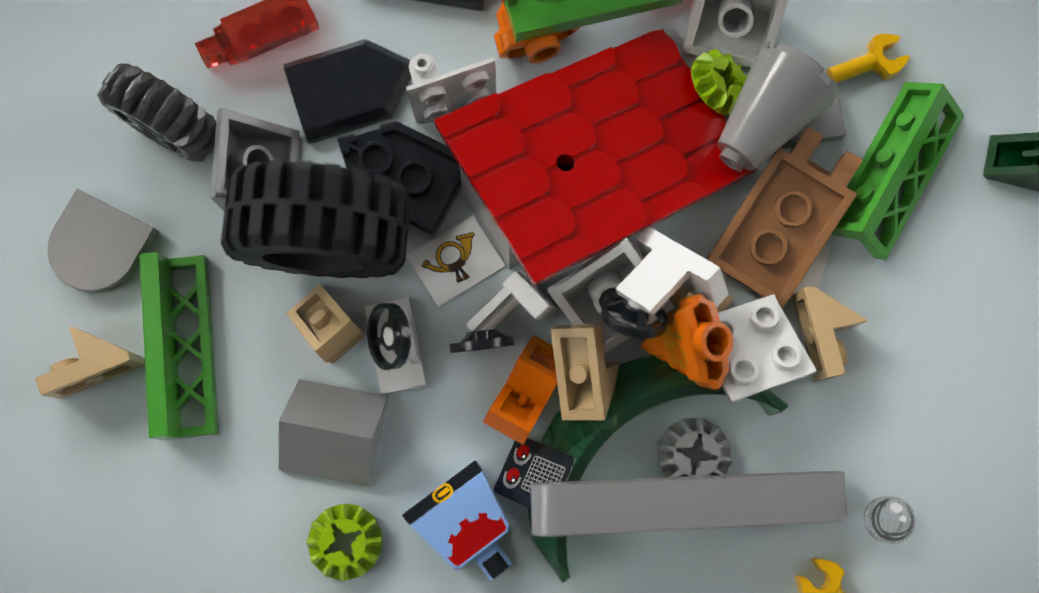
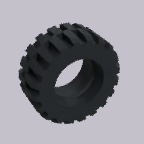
(315, 220)

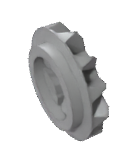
(681, 436)

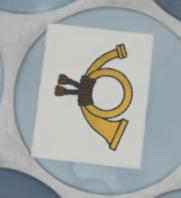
(455, 261)

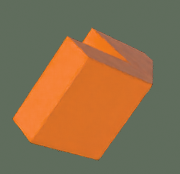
(524, 392)

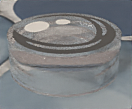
(889, 519)

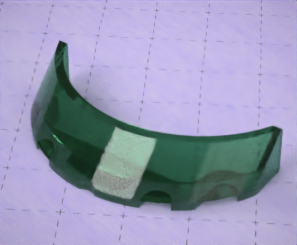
(638, 387)

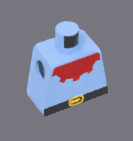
(463, 522)

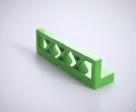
(544, 17)
(894, 159)
(160, 346)

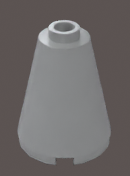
(773, 105)

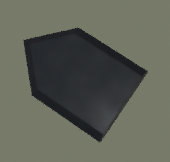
(346, 88)
(414, 161)

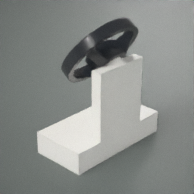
(655, 280)
(516, 290)
(395, 346)

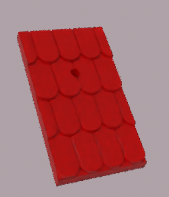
(588, 154)

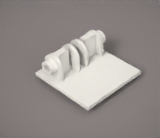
(438, 94)
(763, 350)

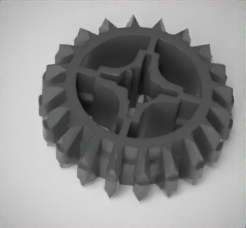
(158, 111)

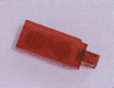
(257, 31)

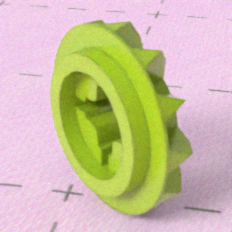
(709, 77)
(365, 549)

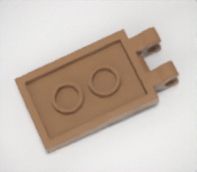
(785, 220)

